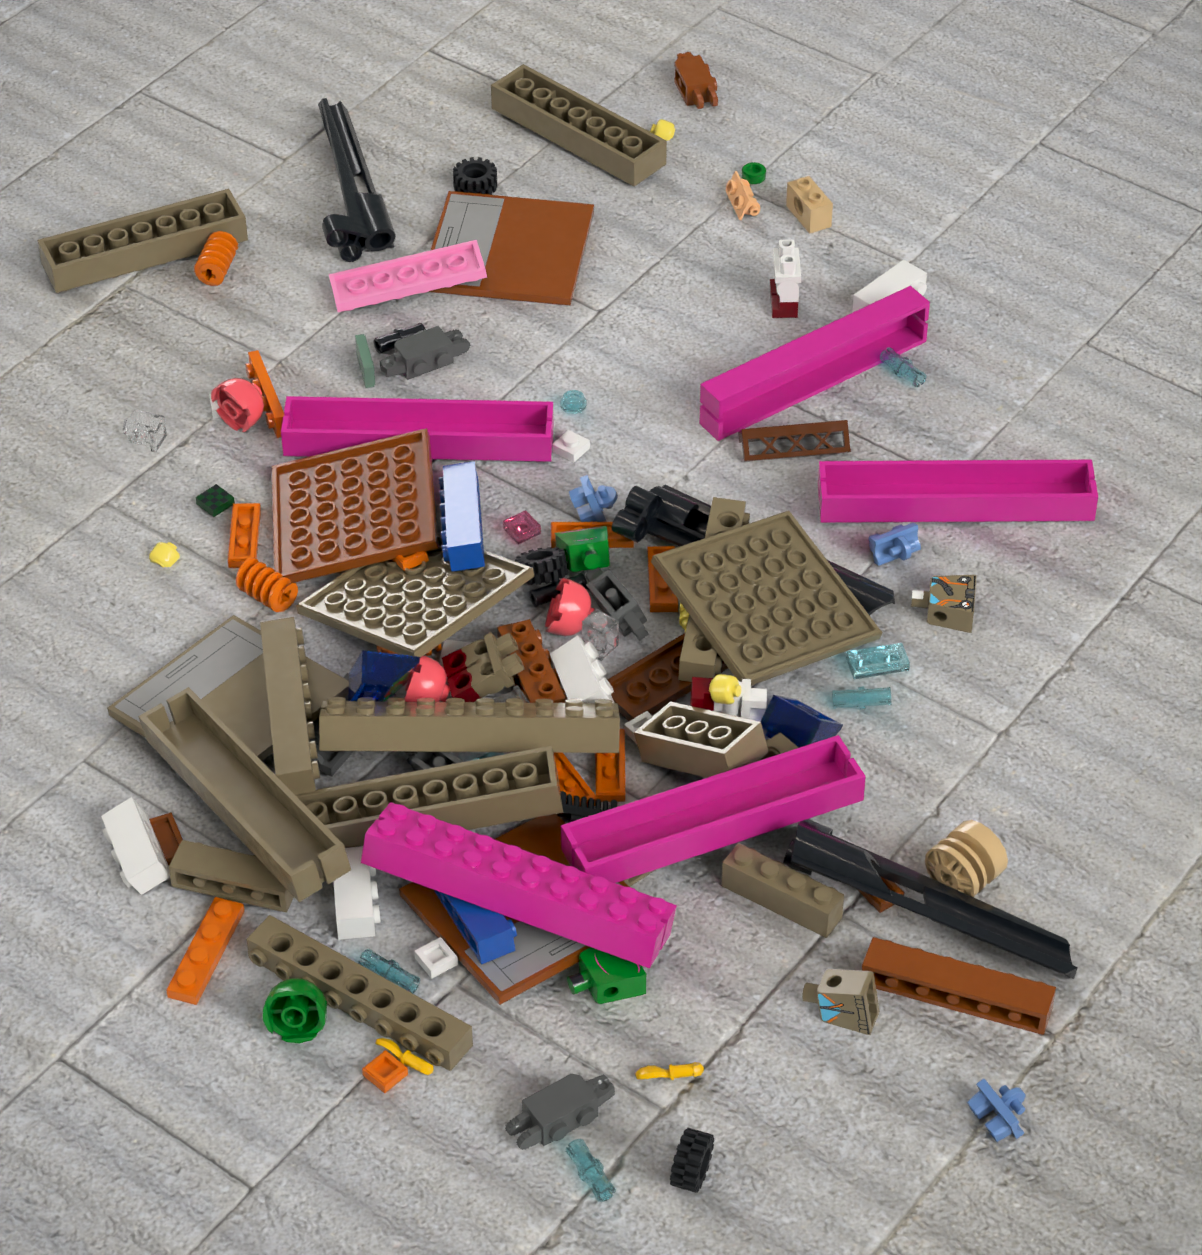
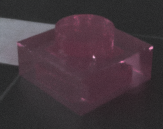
(522, 527)

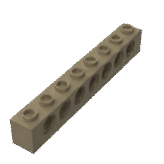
(697, 654)
(361, 993)

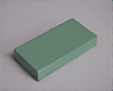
(365, 361)

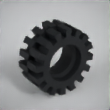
(475, 176)
(546, 563)
(692, 1160)

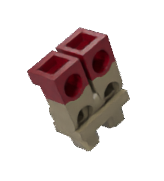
(482, 667)

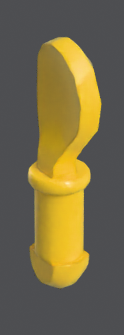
(407, 1057)
(675, 1071)

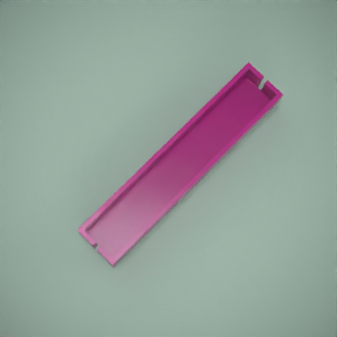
(812, 363)
(455, 426)
(957, 491)
(714, 811)
(519, 884)

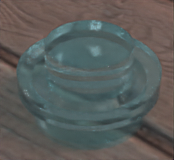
(573, 402)

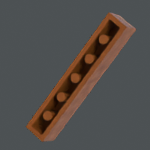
(960, 985)

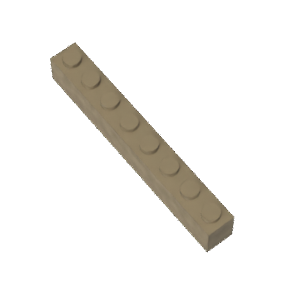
(288, 705)

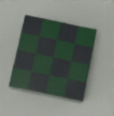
(215, 500)

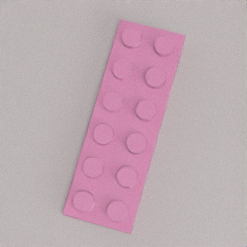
(407, 276)

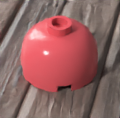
(239, 403)
(568, 609)
(427, 682)

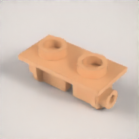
(742, 196)

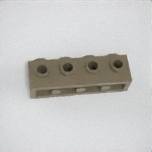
(227, 876)
(782, 890)

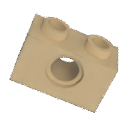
(809, 204)

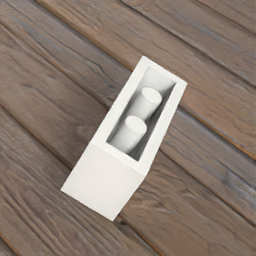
(893, 280)
(581, 671)
(135, 846)
(354, 899)

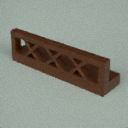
(795, 431)

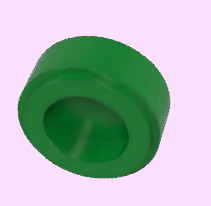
(754, 173)

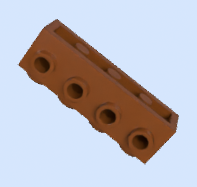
(538, 678)

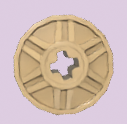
(967, 858)

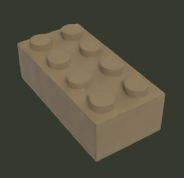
(699, 740)

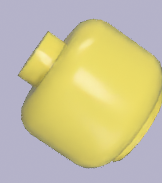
(663, 129)
(164, 554)
(724, 688)

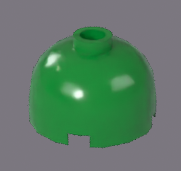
(295, 1010)

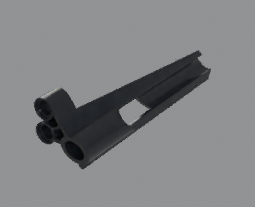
(367, 216)
(684, 520)
(845, 862)

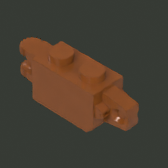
(695, 80)

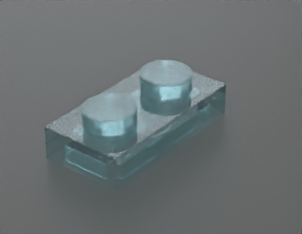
(877, 661)

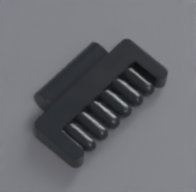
(577, 812)

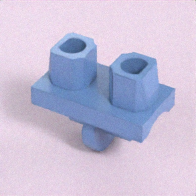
(585, 494)
(895, 544)
(1005, 1121)

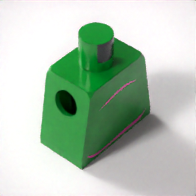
(585, 548)
(607, 977)

